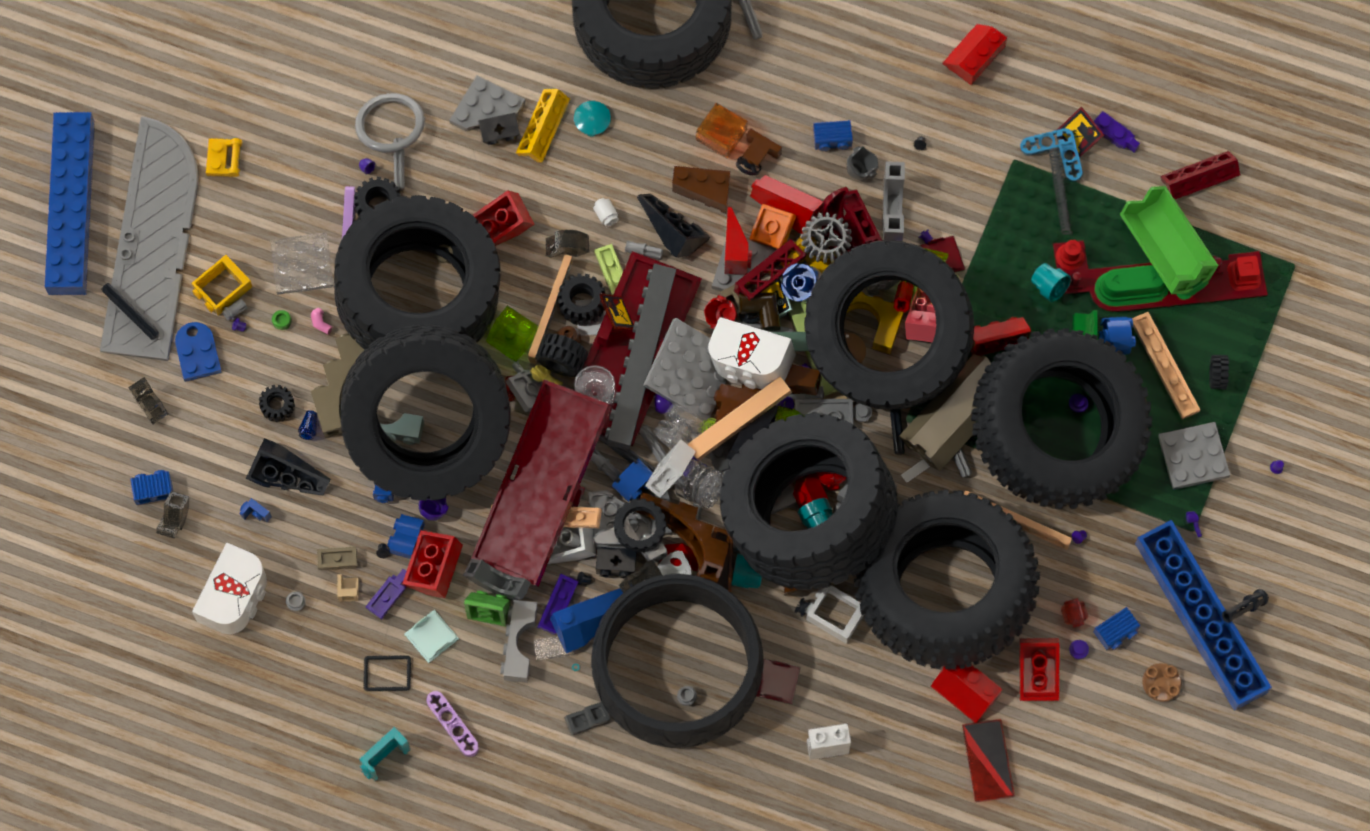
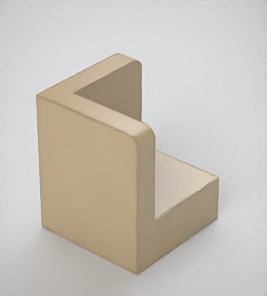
(347, 589)

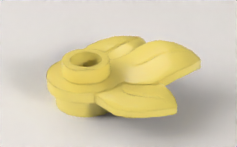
(540, 373)

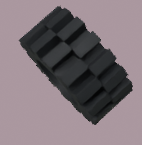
(1219, 372)
(274, 392)

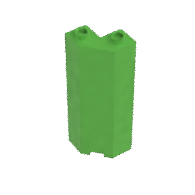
(1169, 240)

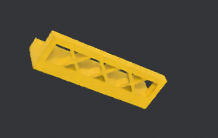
(546, 124)

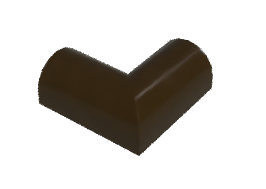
(767, 307)

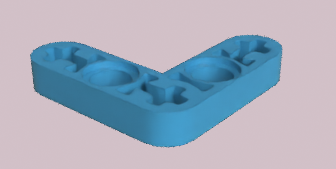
(1063, 147)

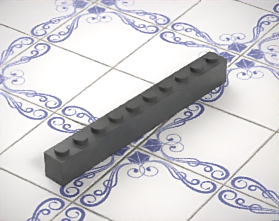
(641, 356)

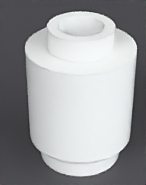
(606, 212)

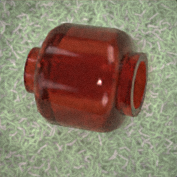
(1074, 612)

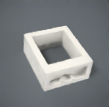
(670, 468)
(843, 635)

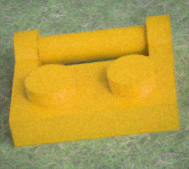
(218, 157)

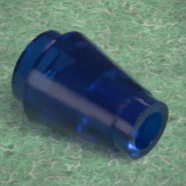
(308, 426)

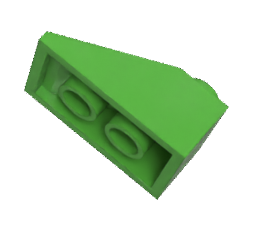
(487, 608)

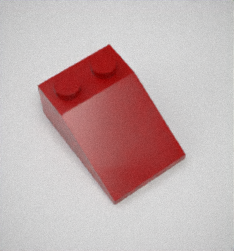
(505, 217)
(737, 255)
(1039, 669)

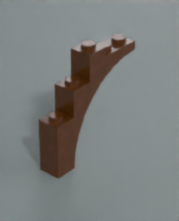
(799, 380)
(696, 533)

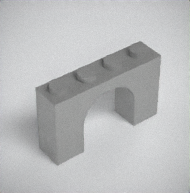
(892, 201)

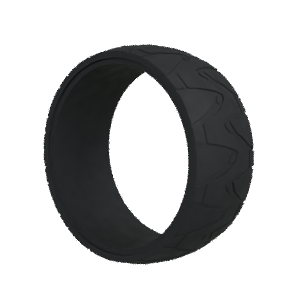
(667, 589)

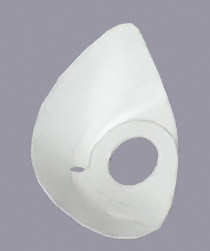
(667, 568)

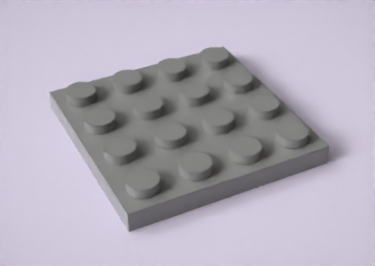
(685, 370)

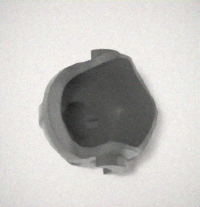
(862, 164)

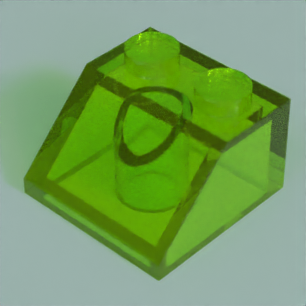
(512, 333)

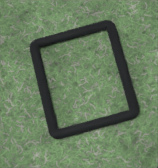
(387, 688)

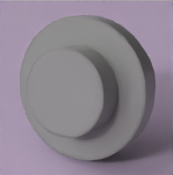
(862, 413)
(295, 601)
(687, 695)

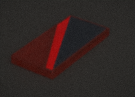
(988, 760)

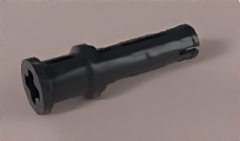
(1232, 613)

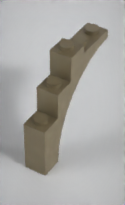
(328, 398)

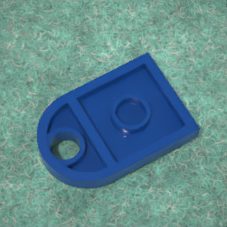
(197, 353)

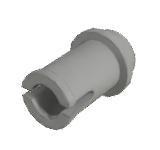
(233, 310)

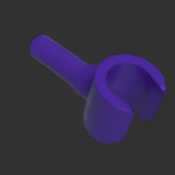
(1192, 517)

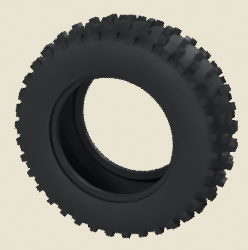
(1107, 381)
(961, 635)

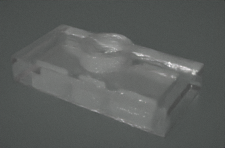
(549, 648)

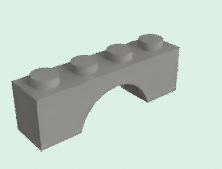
(523, 617)

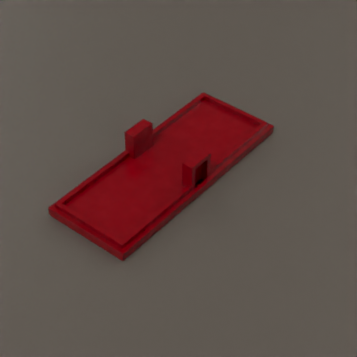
(612, 347)
(547, 484)

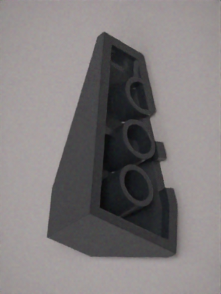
(675, 233)
(283, 469)

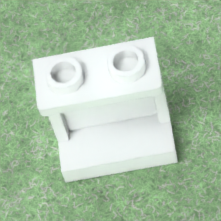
(828, 741)

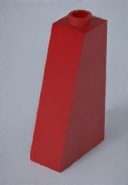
(786, 198)

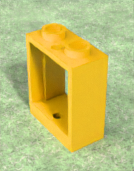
(216, 269)

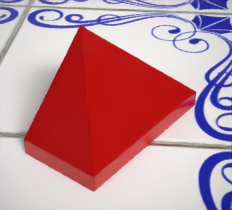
(688, 553)

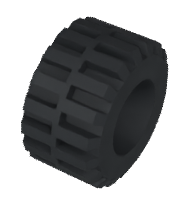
(374, 189)
(578, 285)
(561, 355)

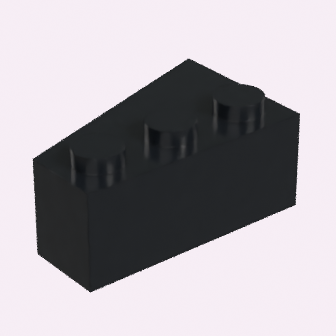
(748, 432)

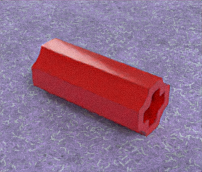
(903, 296)

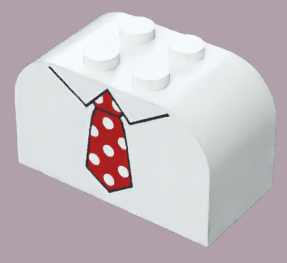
(749, 354)
(231, 591)

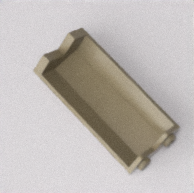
(946, 420)

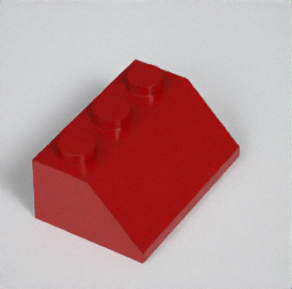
(975, 52)
(998, 335)
(433, 563)
(967, 690)

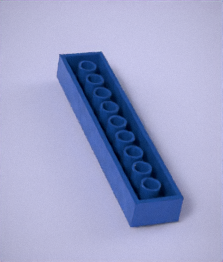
(69, 203)
(1202, 615)

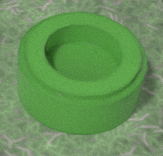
(281, 320)

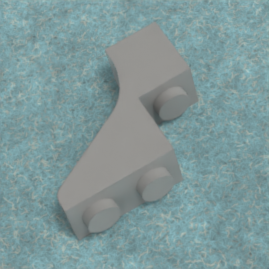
(608, 539)

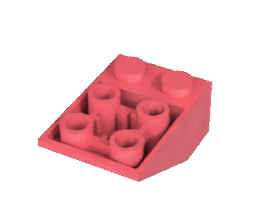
(921, 318)

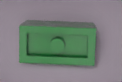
(1085, 322)

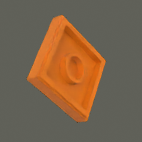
(772, 227)

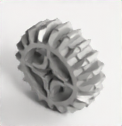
(819, 235)

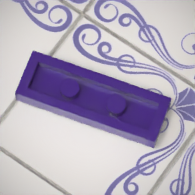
(558, 600)

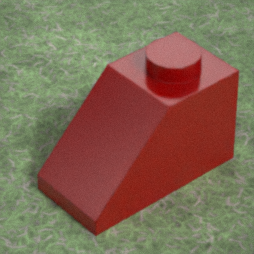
(808, 489)

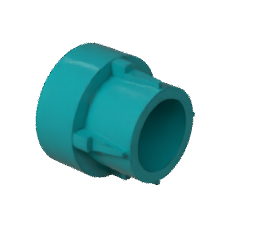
(1051, 281)
(815, 512)
(744, 575)

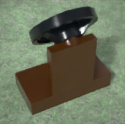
(755, 153)

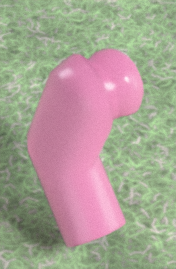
(317, 321)

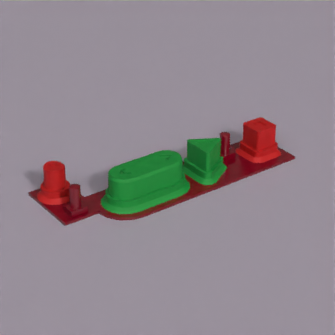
(1142, 287)

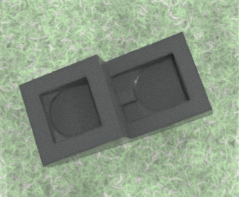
(587, 718)

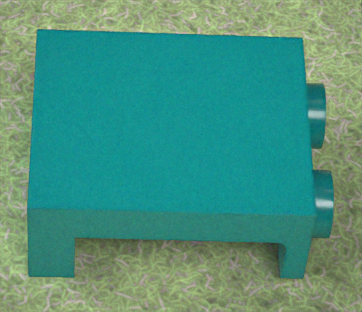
(381, 750)

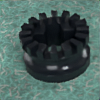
(801, 607)

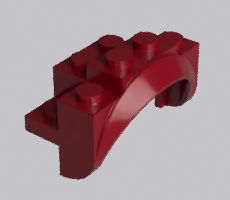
(858, 219)

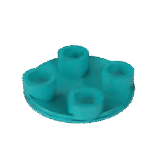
(592, 118)

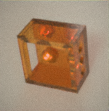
(721, 130)

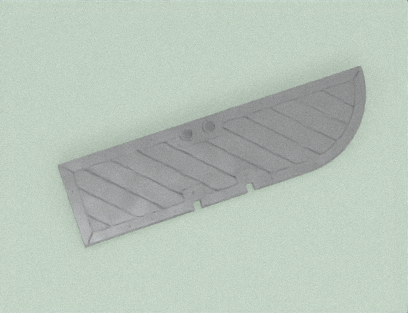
(152, 241)

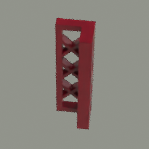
(1201, 177)
(768, 266)

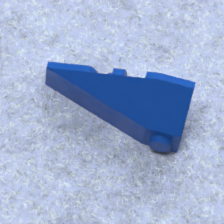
(579, 622)

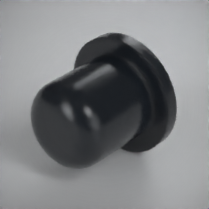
(920, 143)
(382, 551)
(583, 578)

